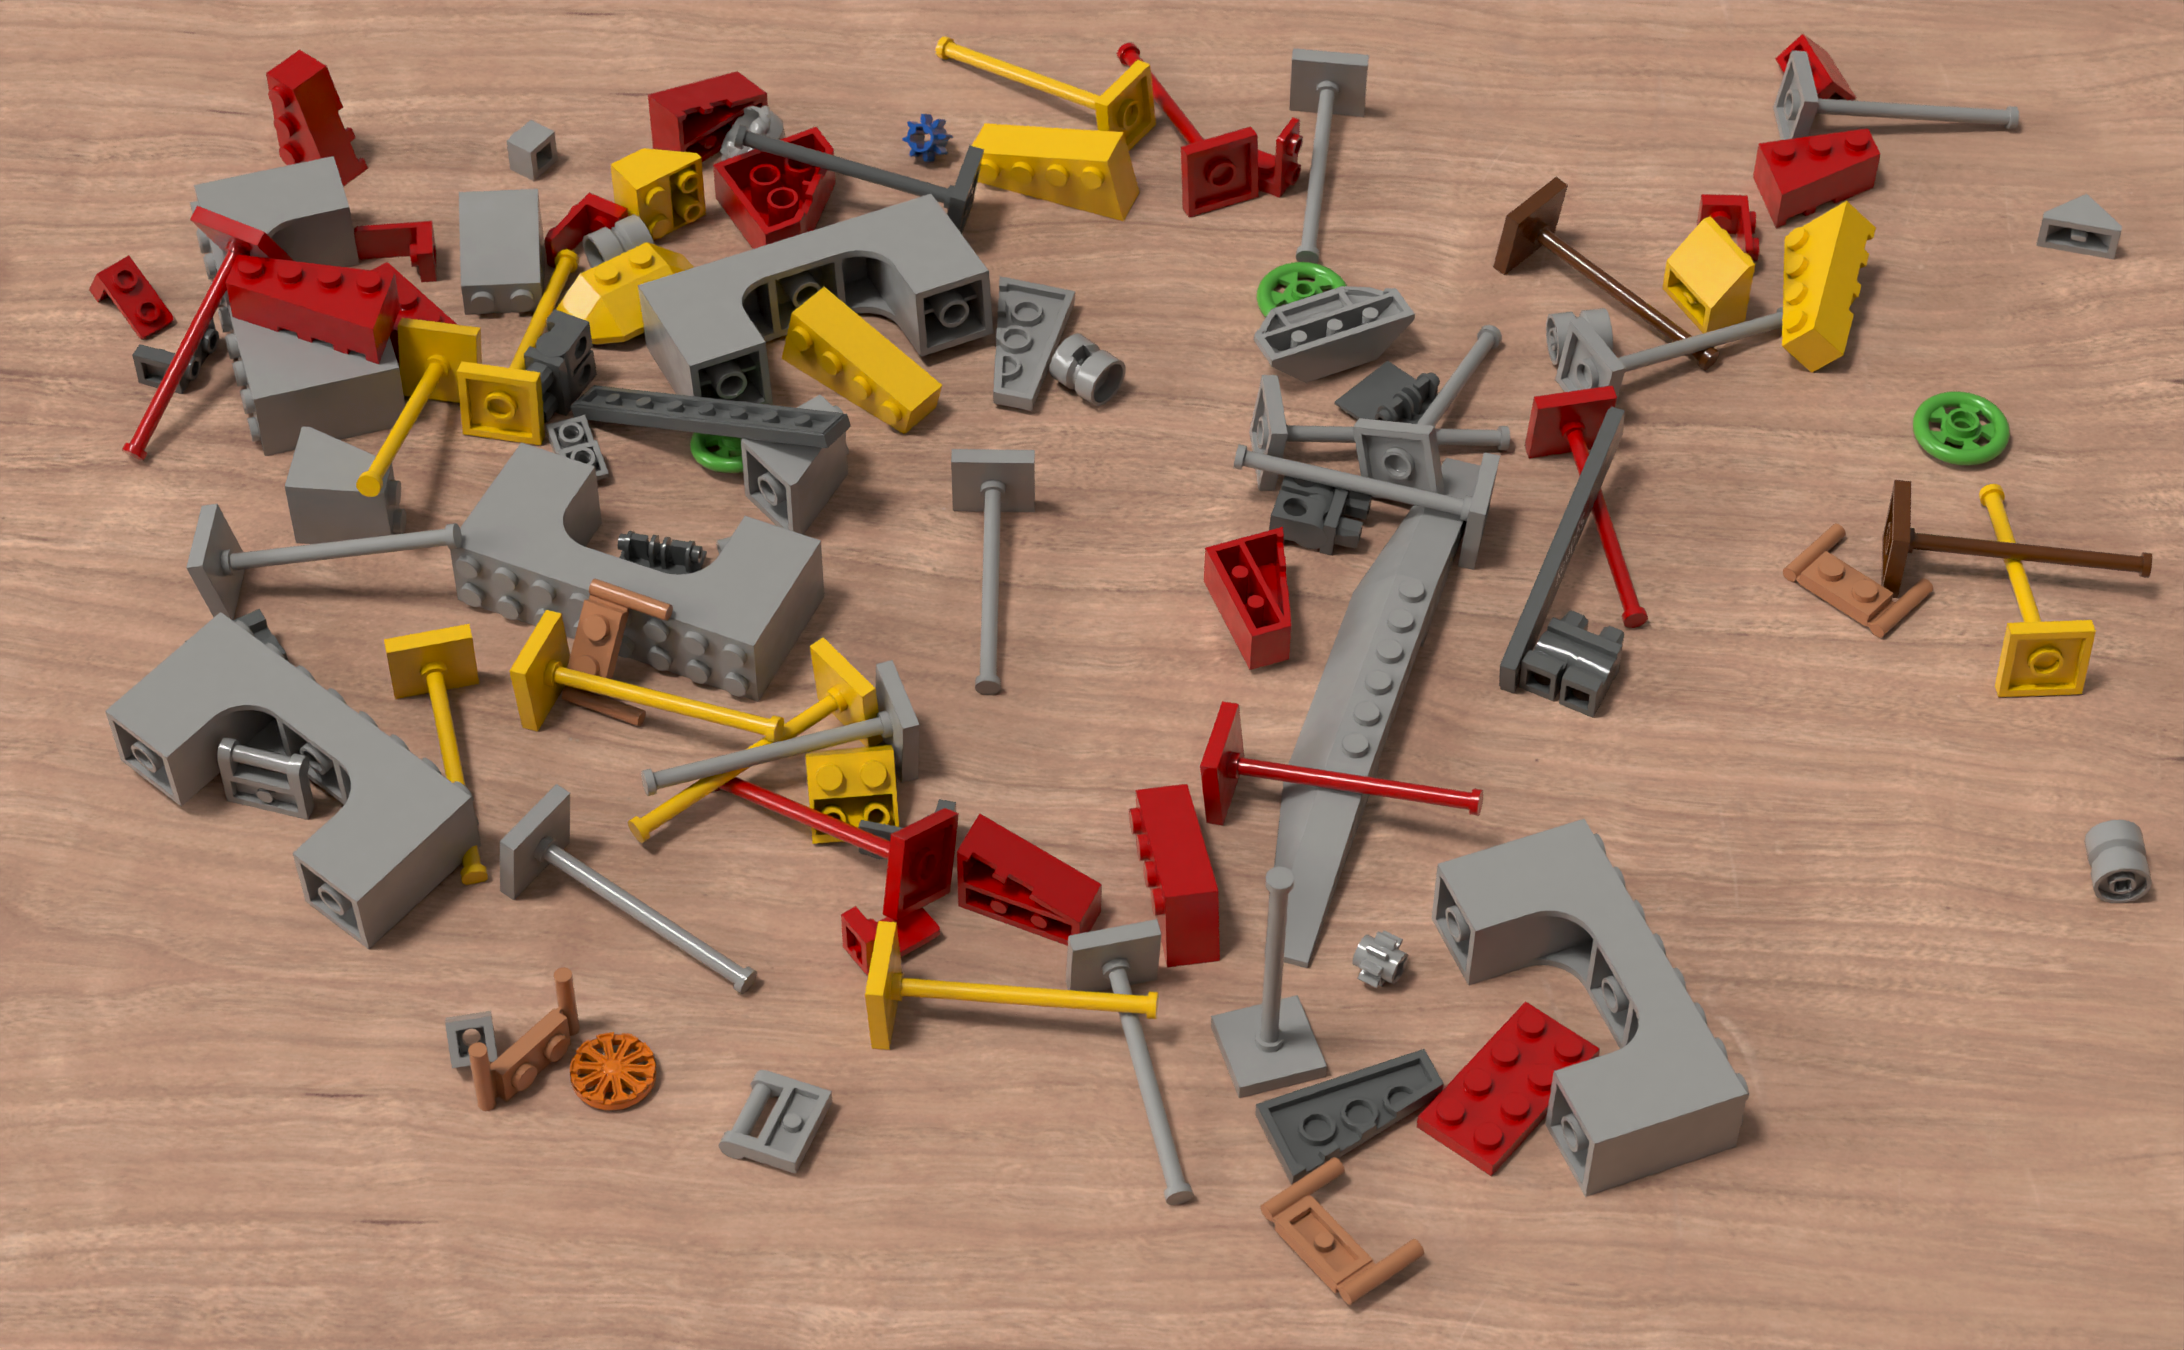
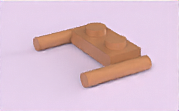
(1849, 588)
(599, 643)
(531, 1053)
(1325, 1244)

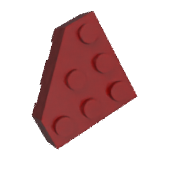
(772, 194)

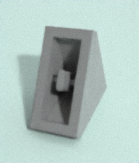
(2080, 228)

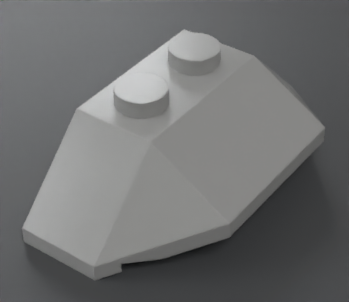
(1332, 330)

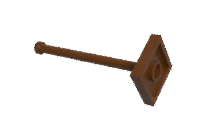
(1535, 225)
(1901, 539)

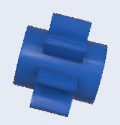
(937, 142)

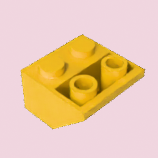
(660, 188)
(1710, 278)
(852, 786)

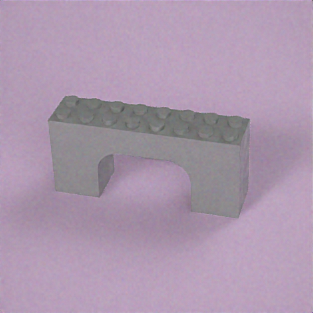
(896, 262)
(285, 377)
(727, 623)
(399, 816)
(1566, 907)

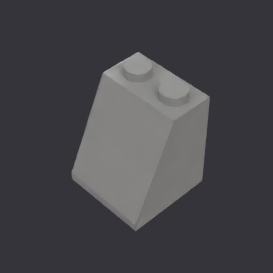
(501, 251)
(794, 480)
(325, 494)

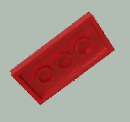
(1504, 1089)

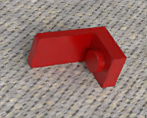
(1282, 169)
(1733, 215)
(583, 218)
(400, 240)
(132, 296)
(860, 934)

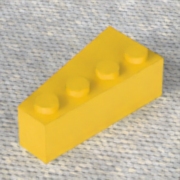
(858, 362)

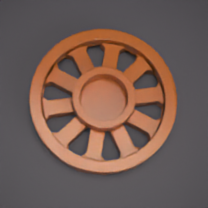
(613, 1071)

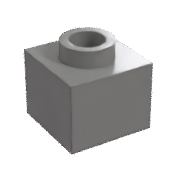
(532, 150)
(458, 1047)

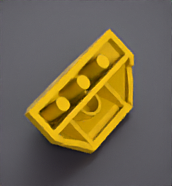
(610, 293)

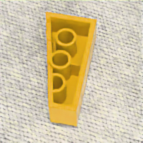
(1060, 166)
(1822, 284)

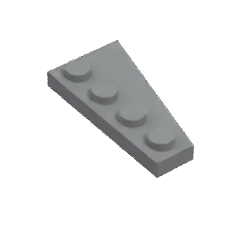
(1026, 338)

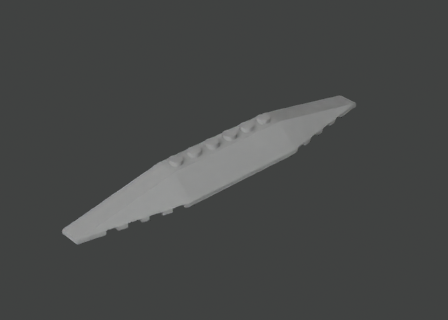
(1359, 702)

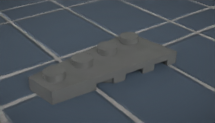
(1345, 1111)

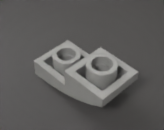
(574, 440)

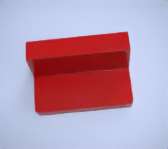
(1824, 70)

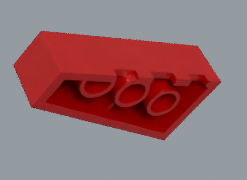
(316, 301)
(1177, 874)

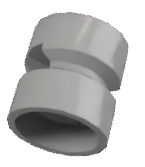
(608, 243)
(1558, 324)
(1087, 369)
(2118, 861)

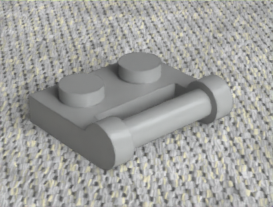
(263, 788)
(787, 1129)

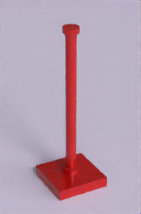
(1214, 169)
(234, 239)
(1571, 424)
(1225, 763)
(917, 855)

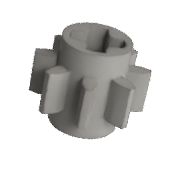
(1380, 959)

